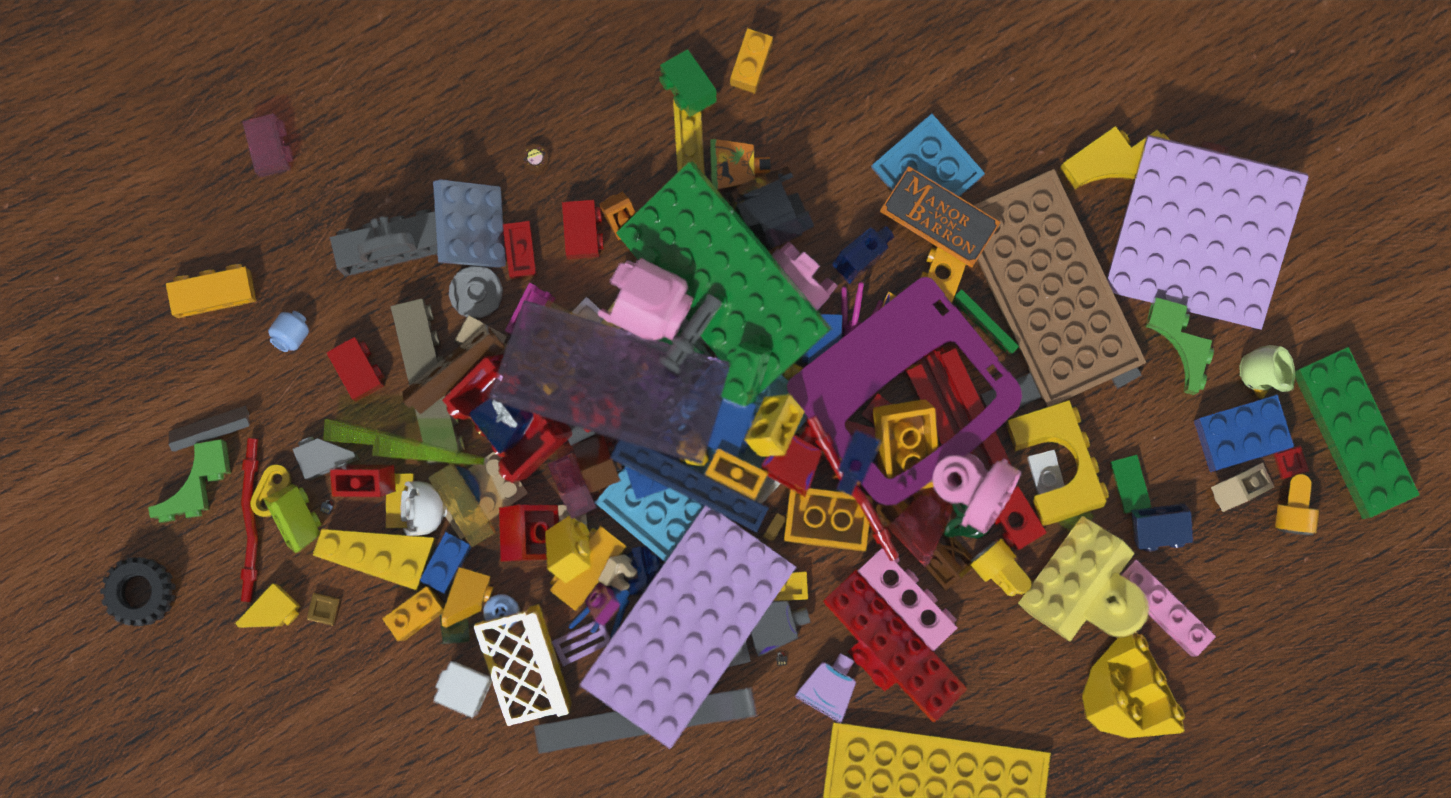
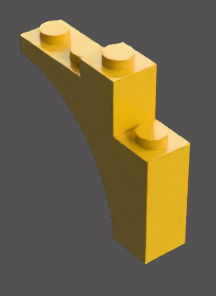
(1106, 158)

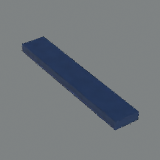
(691, 484)

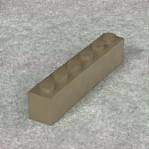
(420, 355)

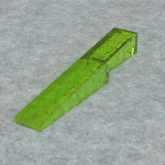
(394, 445)

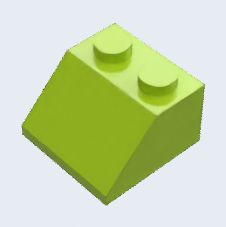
(293, 517)

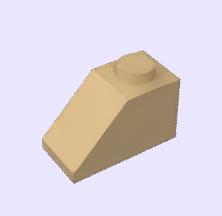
(1242, 487)

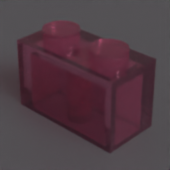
(267, 145)
(571, 486)

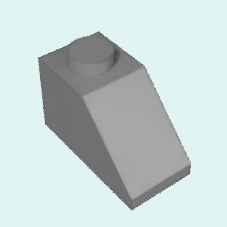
(318, 457)

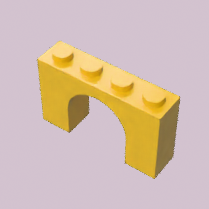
(1061, 426)

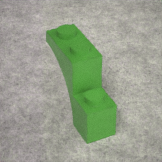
(1194, 351)
(210, 462)

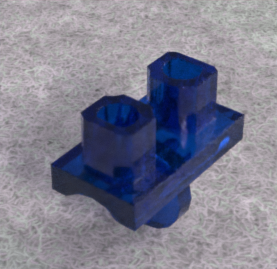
(647, 568)

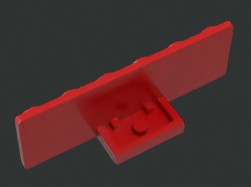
(892, 649)

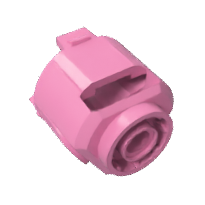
(801, 274)
(650, 301)

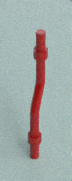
(881, 533)
(249, 573)

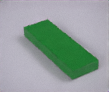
(985, 323)

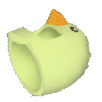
(1268, 368)

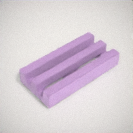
(603, 632)

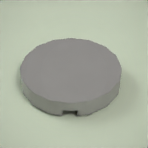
(475, 292)

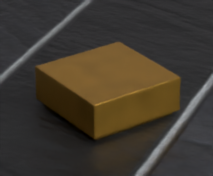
(774, 527)
(323, 609)

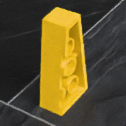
(381, 555)

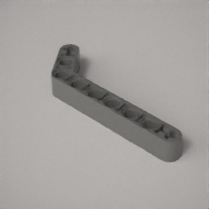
(615, 726)

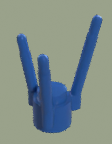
(622, 599)

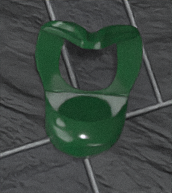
(961, 530)

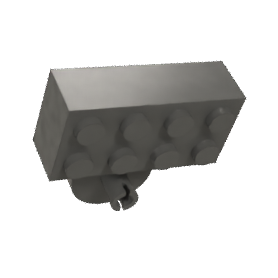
(385, 243)

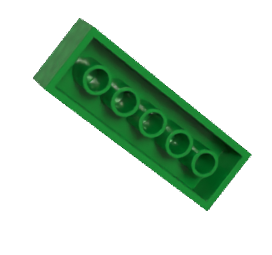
(1356, 433)

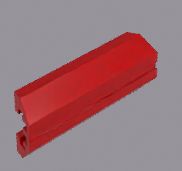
(947, 387)

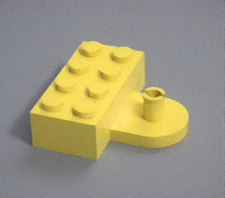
(1086, 585)

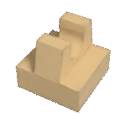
(615, 571)

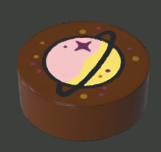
(535, 157)

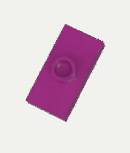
(602, 603)

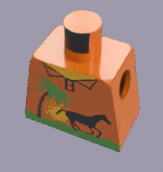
(734, 164)

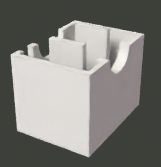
(462, 689)

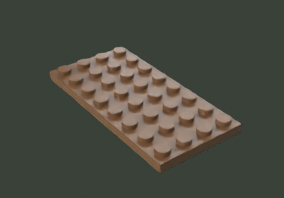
(1054, 291)

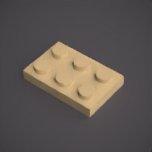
(495, 490)

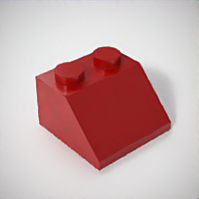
(524, 531)

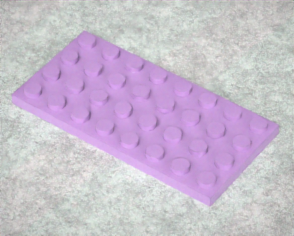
(687, 626)

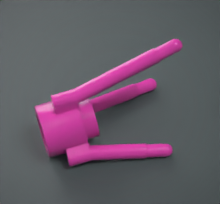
(849, 326)

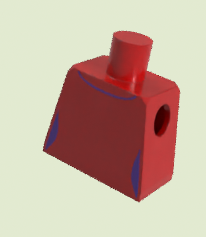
(797, 465)

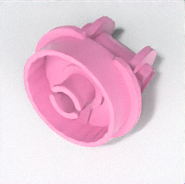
(980, 489)

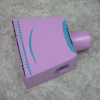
(829, 688)

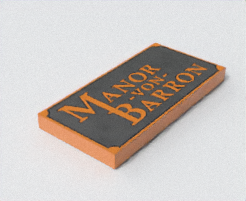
(940, 217)

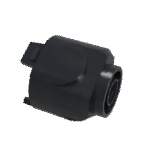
(768, 209)

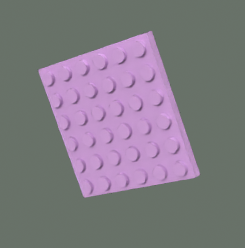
(1206, 231)

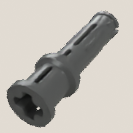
(684, 343)

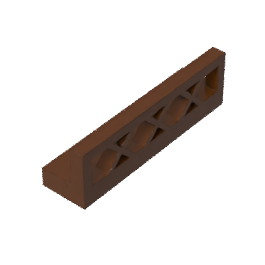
(452, 370)
(943, 562)

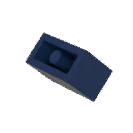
(1162, 527)

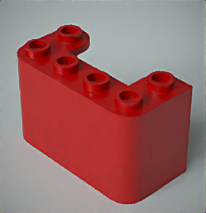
(538, 442)

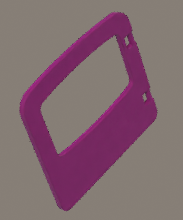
(877, 353)

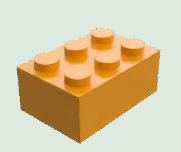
(905, 435)
(826, 520)

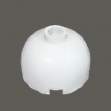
(421, 508)

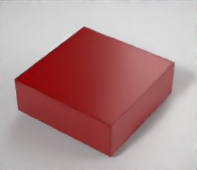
(1291, 462)

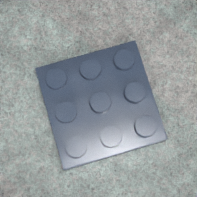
(469, 223)

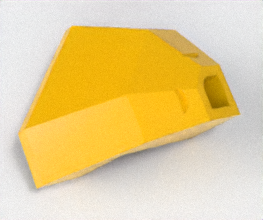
(1131, 693)

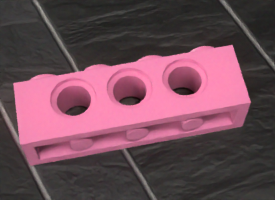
(1168, 611)
(933, 634)

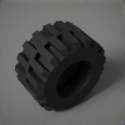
(115, 591)

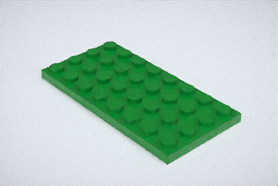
(706, 243)

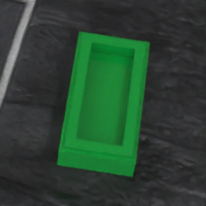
(1130, 484)

